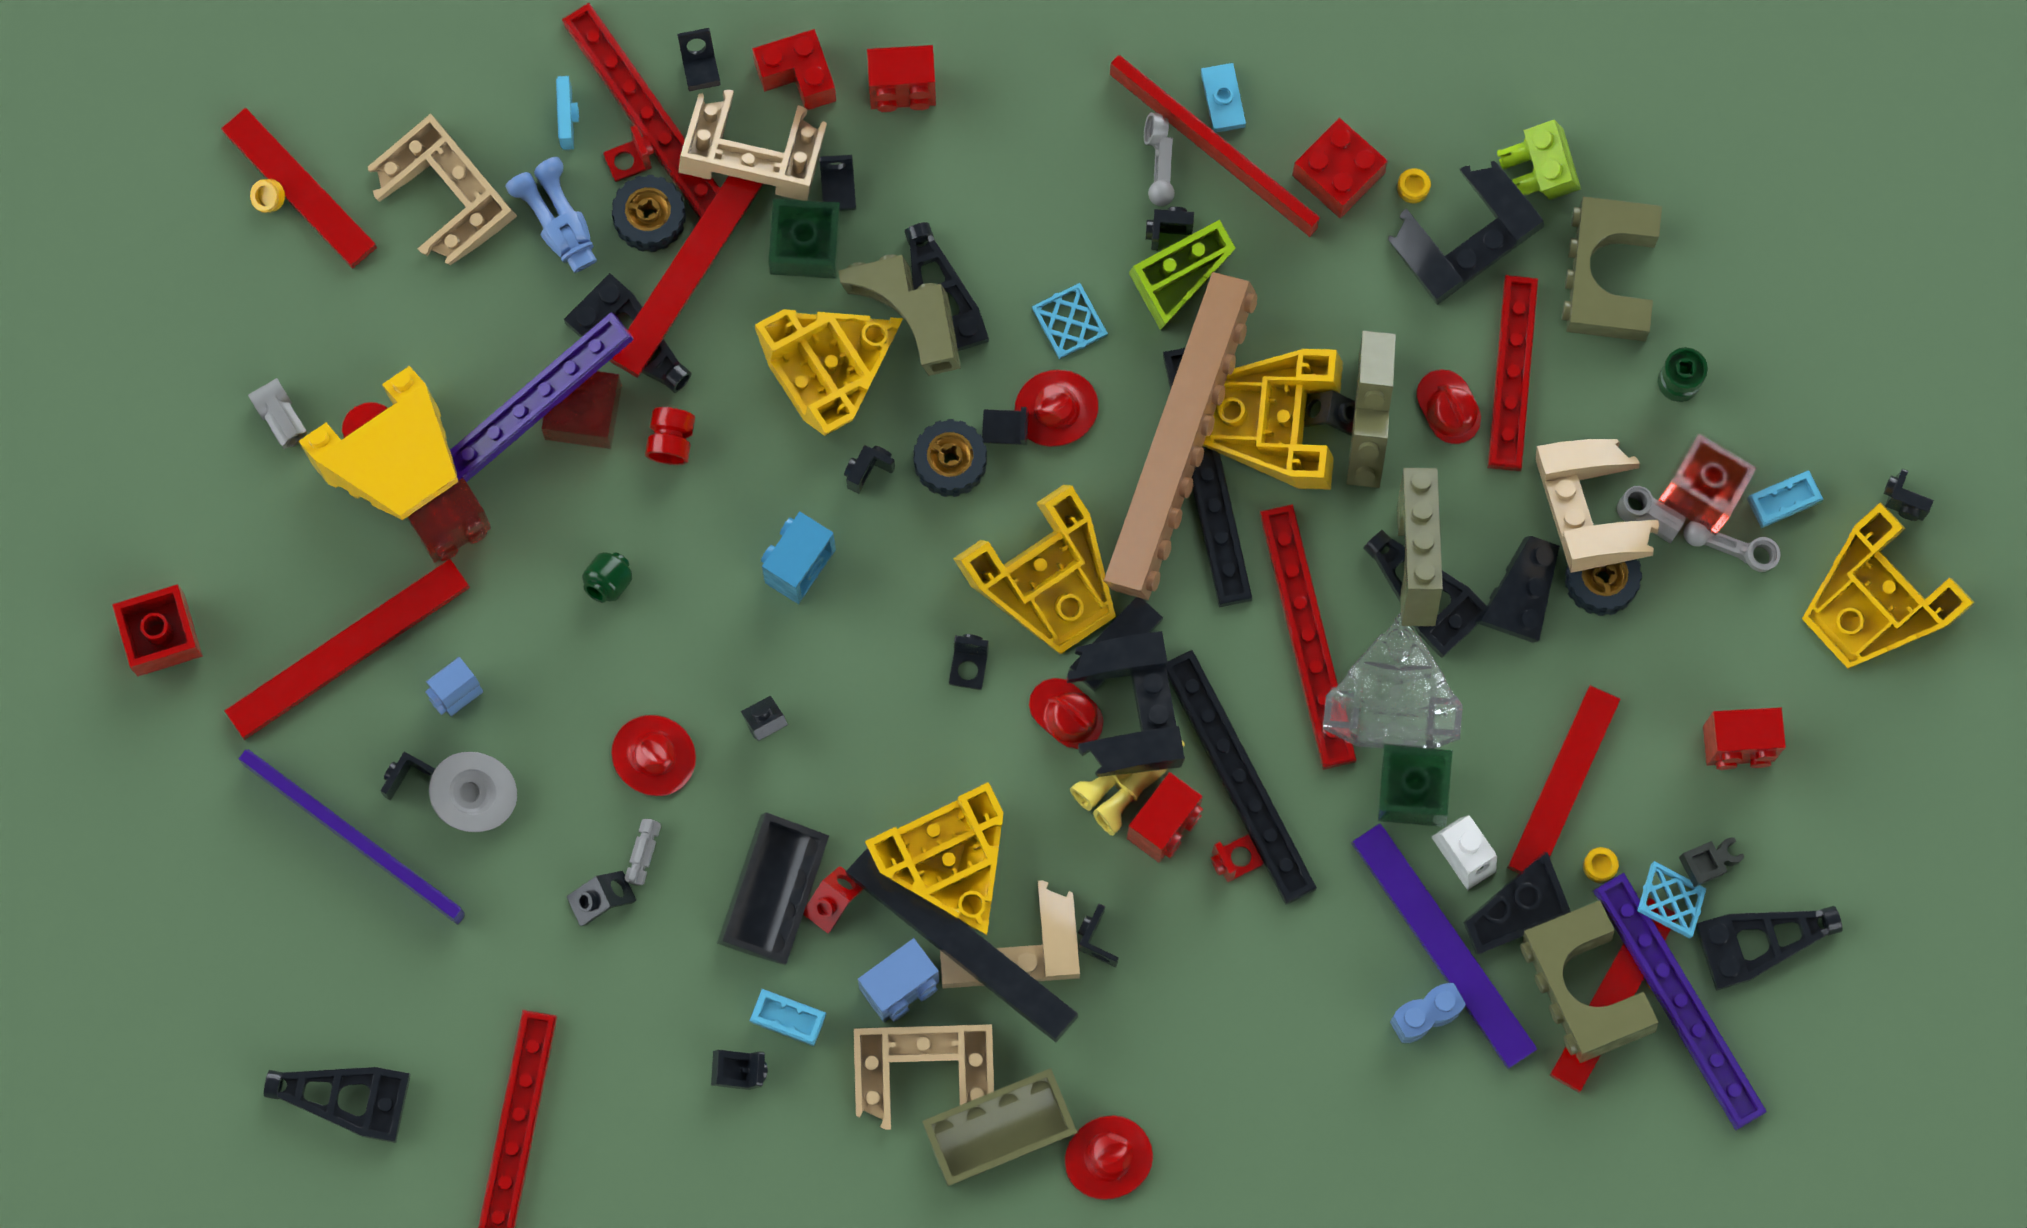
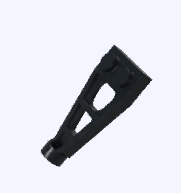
(614, 297)
(968, 323)
(1454, 621)
(1724, 953)
(384, 1105)

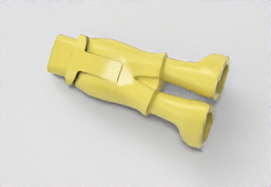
(1109, 812)

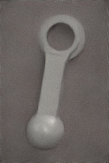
(1155, 134)
(1699, 535)

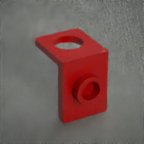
(639, 149)
(1223, 863)
(831, 900)

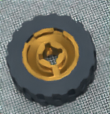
(660, 227)
(958, 475)
(1601, 597)

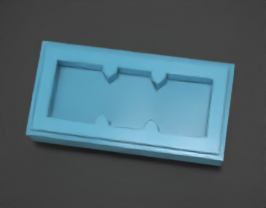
(1223, 97)
(566, 112)
(1785, 499)
(788, 1017)

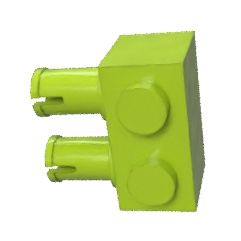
(1552, 161)

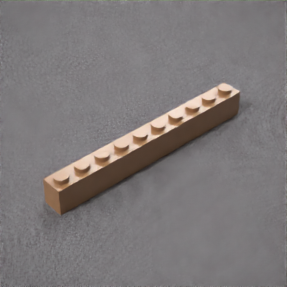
(1180, 436)

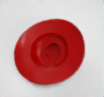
(1059, 407)
(653, 755)
(1108, 1157)

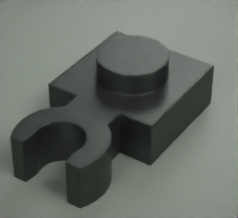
(1707, 863)

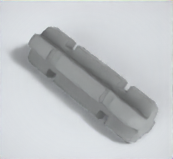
(642, 852)

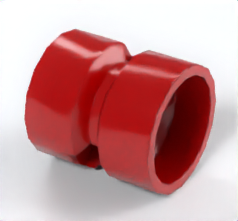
(669, 440)

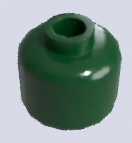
(607, 577)

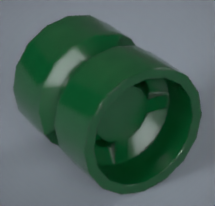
(1682, 374)

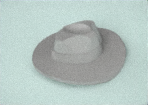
(472, 792)

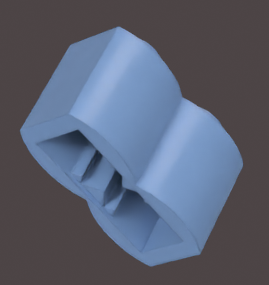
(453, 688)
(1418, 1016)

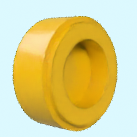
(1413, 185)
(267, 195)
(1600, 865)

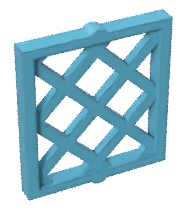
(1057, 298)
(1662, 918)

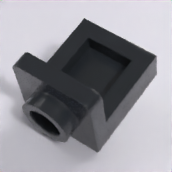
(1171, 221)
(860, 468)
(1907, 503)
(764, 718)
(738, 1069)

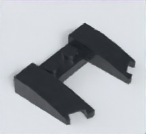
(1513, 225)
(1160, 739)

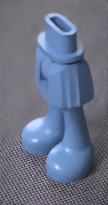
(566, 233)

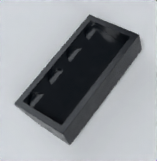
(773, 889)

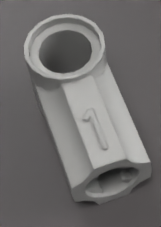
(275, 408)
(1652, 509)

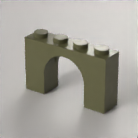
(1591, 307)
(1420, 524)
(1588, 1028)

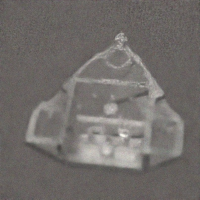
(1394, 696)

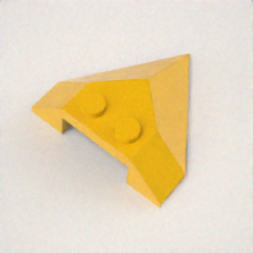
(825, 361)
(947, 855)

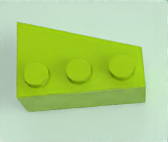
(1180, 270)

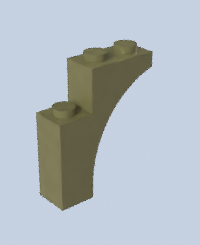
(924, 309)
(1371, 409)

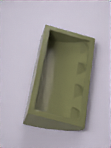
(999, 1127)

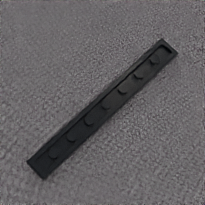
(1216, 517)
(1239, 777)
(967, 950)

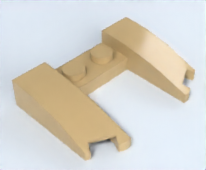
(432, 145)
(709, 153)
(1583, 543)
(1052, 960)
(879, 1046)

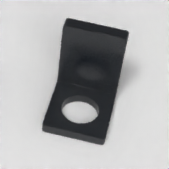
(699, 65)
(838, 181)
(1335, 411)
(1005, 426)
(969, 649)
(397, 771)
(598, 897)
(1087, 930)

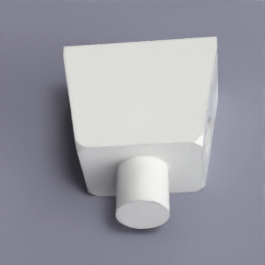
(1467, 851)

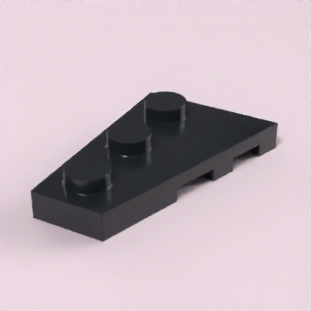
(1523, 594)
(1520, 905)

